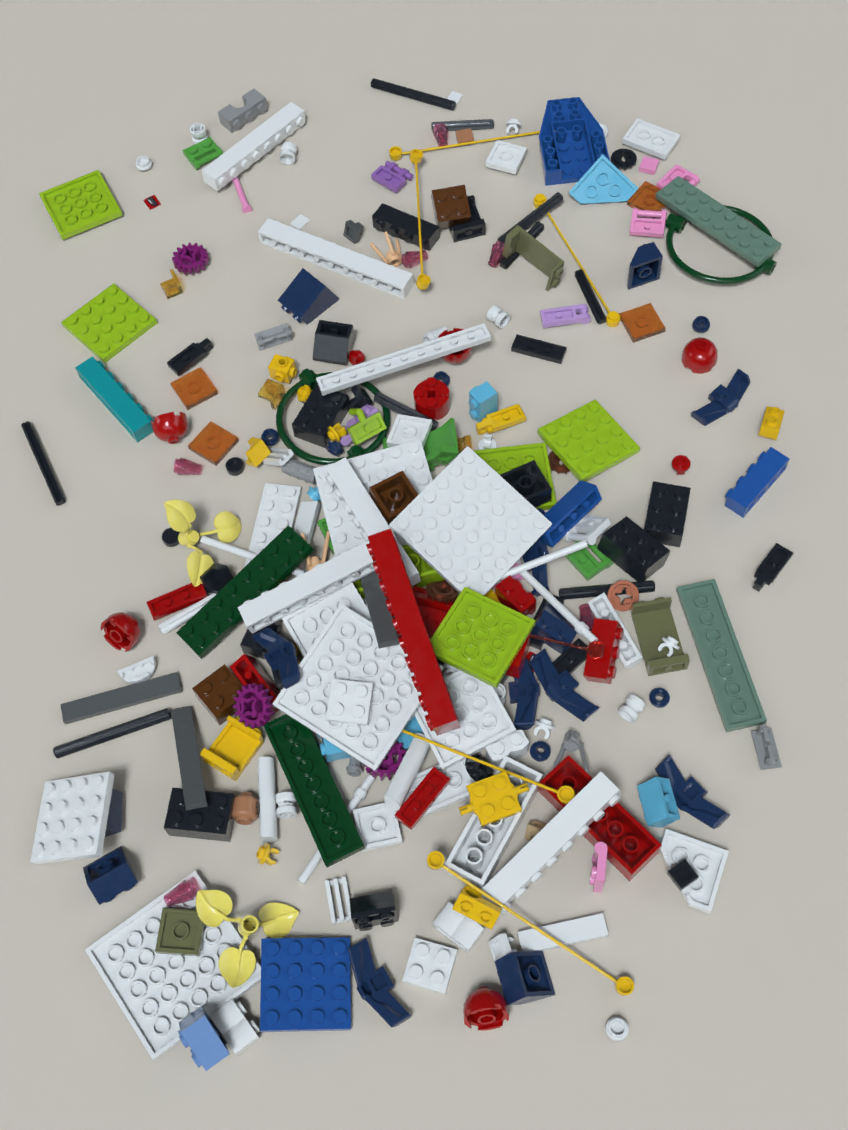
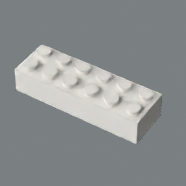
(482, 848)

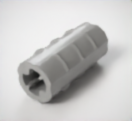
(299, 470)

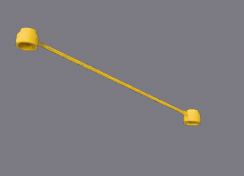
(396, 152)
(422, 280)
(612, 317)
(565, 793)
(623, 985)

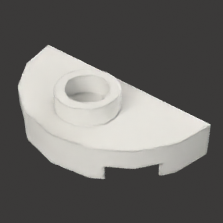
(139, 671)

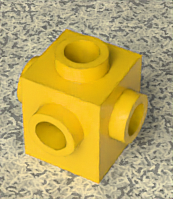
(282, 368)

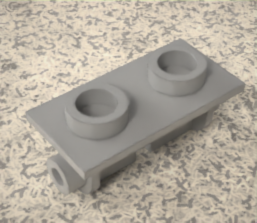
(273, 336)
(766, 748)

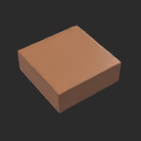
(464, 135)

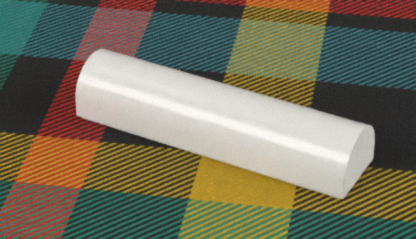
(603, 609)
(406, 773)
(267, 802)

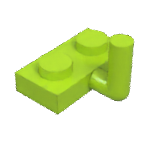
(366, 426)

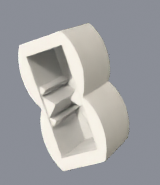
(513, 746)
(458, 928)
(235, 1027)

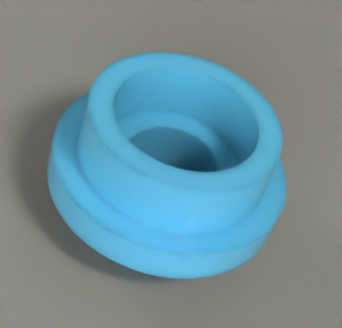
(314, 494)

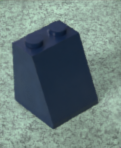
(307, 297)

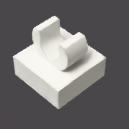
(500, 946)

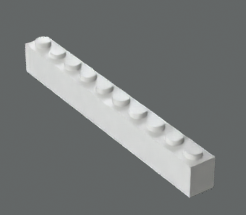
(336, 258)

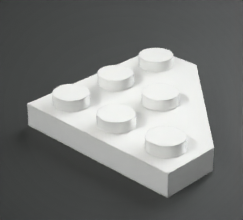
(705, 860)

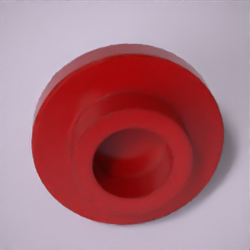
(681, 464)

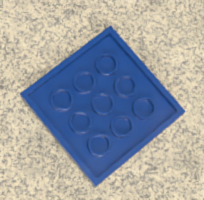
(305, 984)

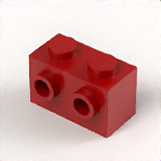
(511, 594)

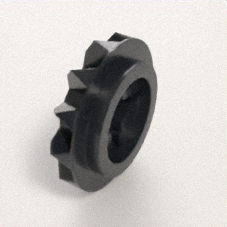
(629, 156)
(472, 769)

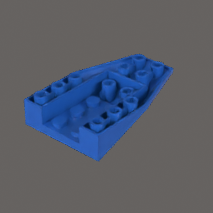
(573, 145)

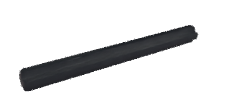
(413, 94)
(43, 463)
(112, 733)

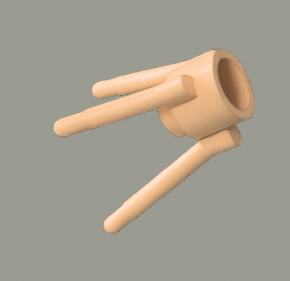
(392, 256)
(311, 562)

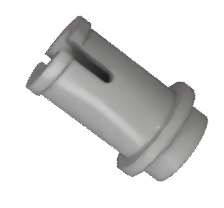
(354, 767)

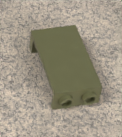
(535, 253)
(651, 623)

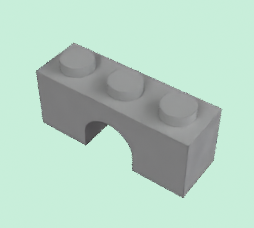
(235, 118)

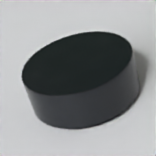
(234, 466)
(170, 537)

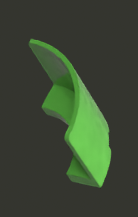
(440, 445)

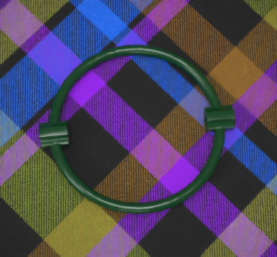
(677, 224)
(308, 378)

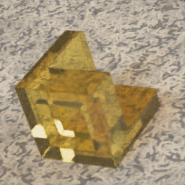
(172, 286)
(272, 392)

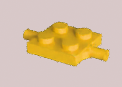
(493, 799)

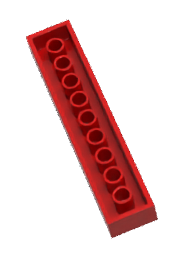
(415, 637)

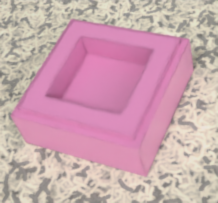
(649, 165)

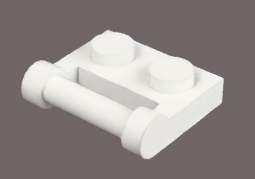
(591, 525)

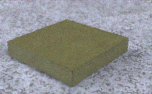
(180, 932)

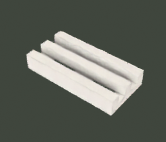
(277, 455)
(335, 882)

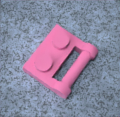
(678, 171)
(648, 226)
(598, 870)

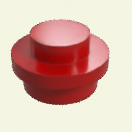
(356, 357)

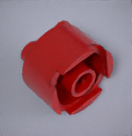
(432, 398)

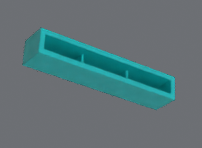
(115, 399)

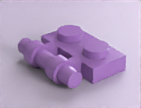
(388, 178)

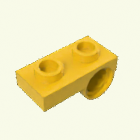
(771, 423)
(476, 908)

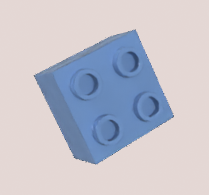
(203, 1038)

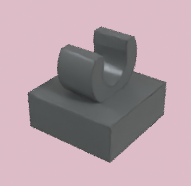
(353, 231)

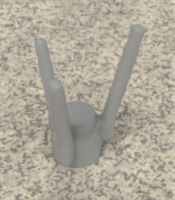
(571, 744)

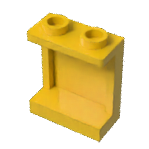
(233, 748)

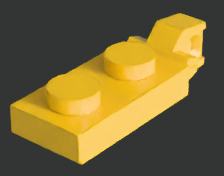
(501, 419)

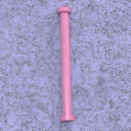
(245, 206)

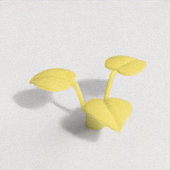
(180, 516)
(235, 964)

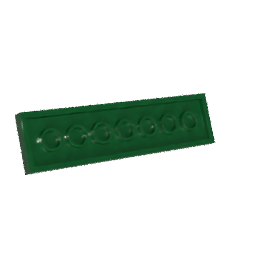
(259, 575)
(314, 790)

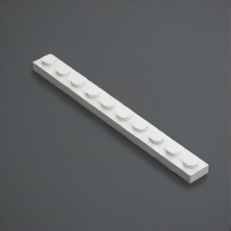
(403, 359)

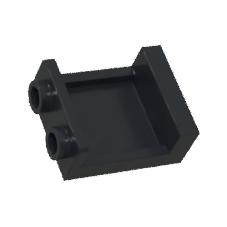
(471, 229)

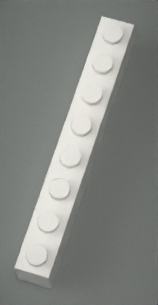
(253, 146)
(363, 508)
(307, 588)
(552, 841)

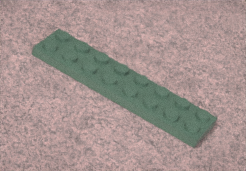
(718, 221)
(721, 656)

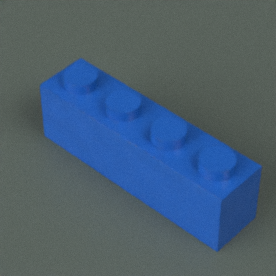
(756, 481)
(570, 511)

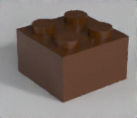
(450, 206)
(392, 495)
(217, 693)

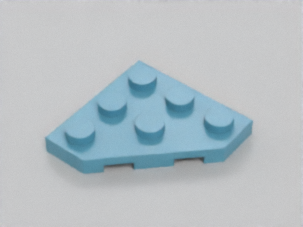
(603, 184)

